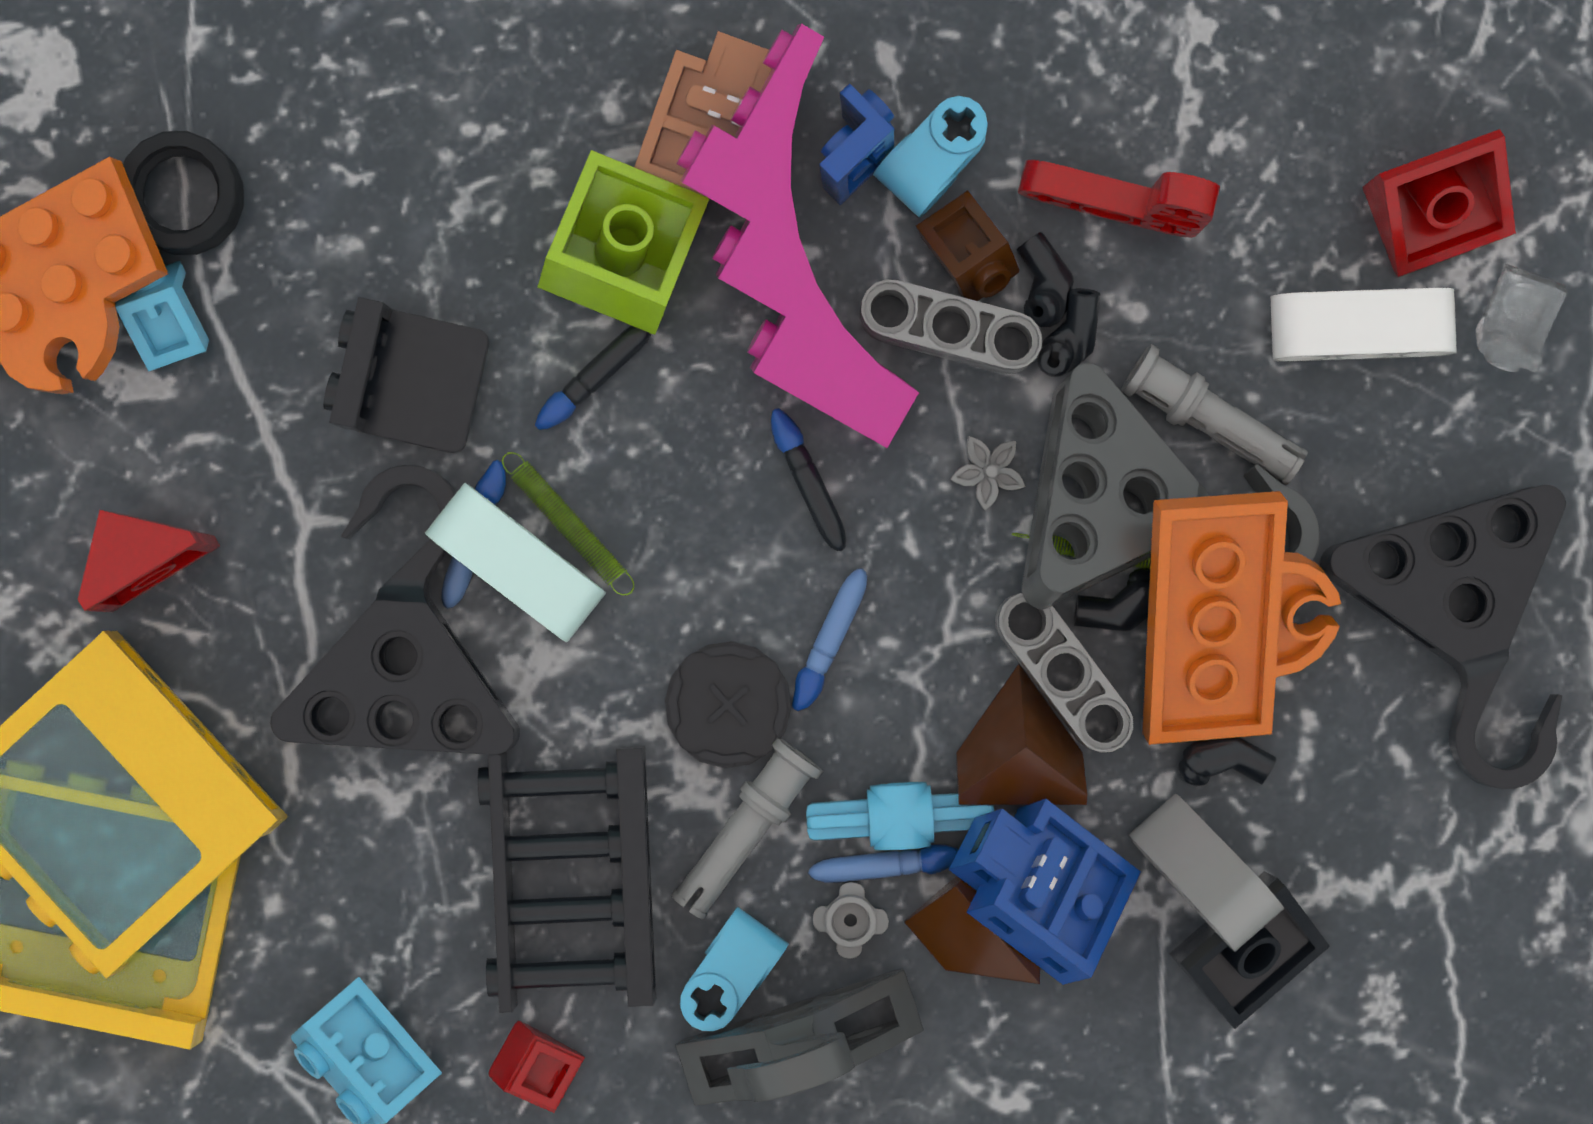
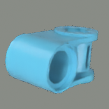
(927, 162)
(737, 963)

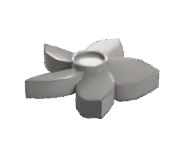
(988, 471)

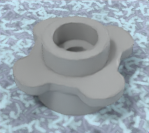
(850, 938)

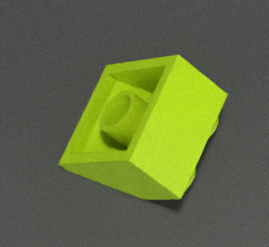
(622, 242)

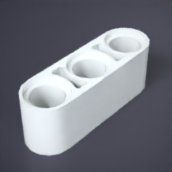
(1363, 324)

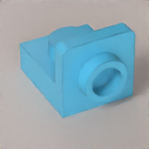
(163, 321)

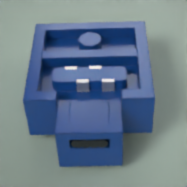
(1045, 886)

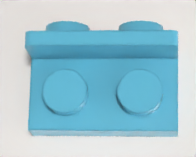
(363, 1056)

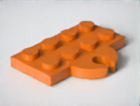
(65, 269)
(1226, 616)

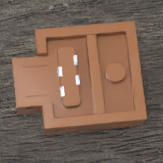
(699, 96)

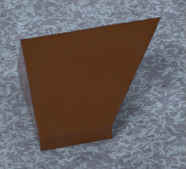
(1020, 752)
(963, 942)

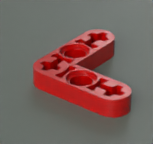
(1174, 204)

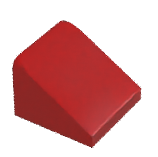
(535, 1067)

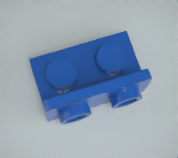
(856, 154)

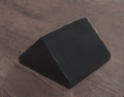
(1261, 967)

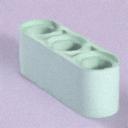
(515, 562)

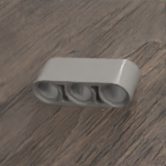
(981, 319)
(1089, 691)
(1206, 872)

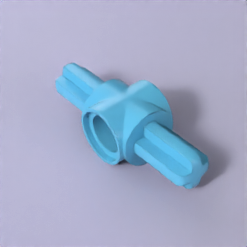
(892, 816)

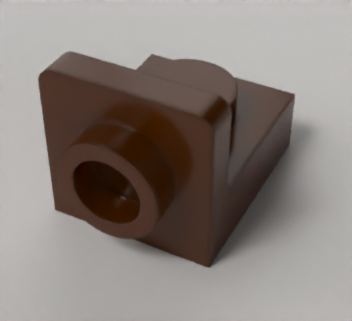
(969, 248)

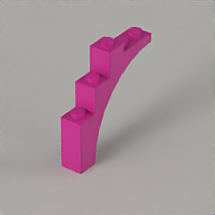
(751, 176)

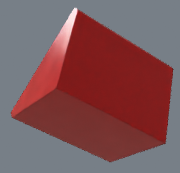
(1443, 203)
(133, 557)

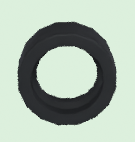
(229, 189)

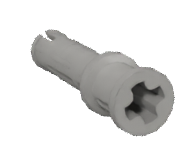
(1190, 402)
(763, 803)

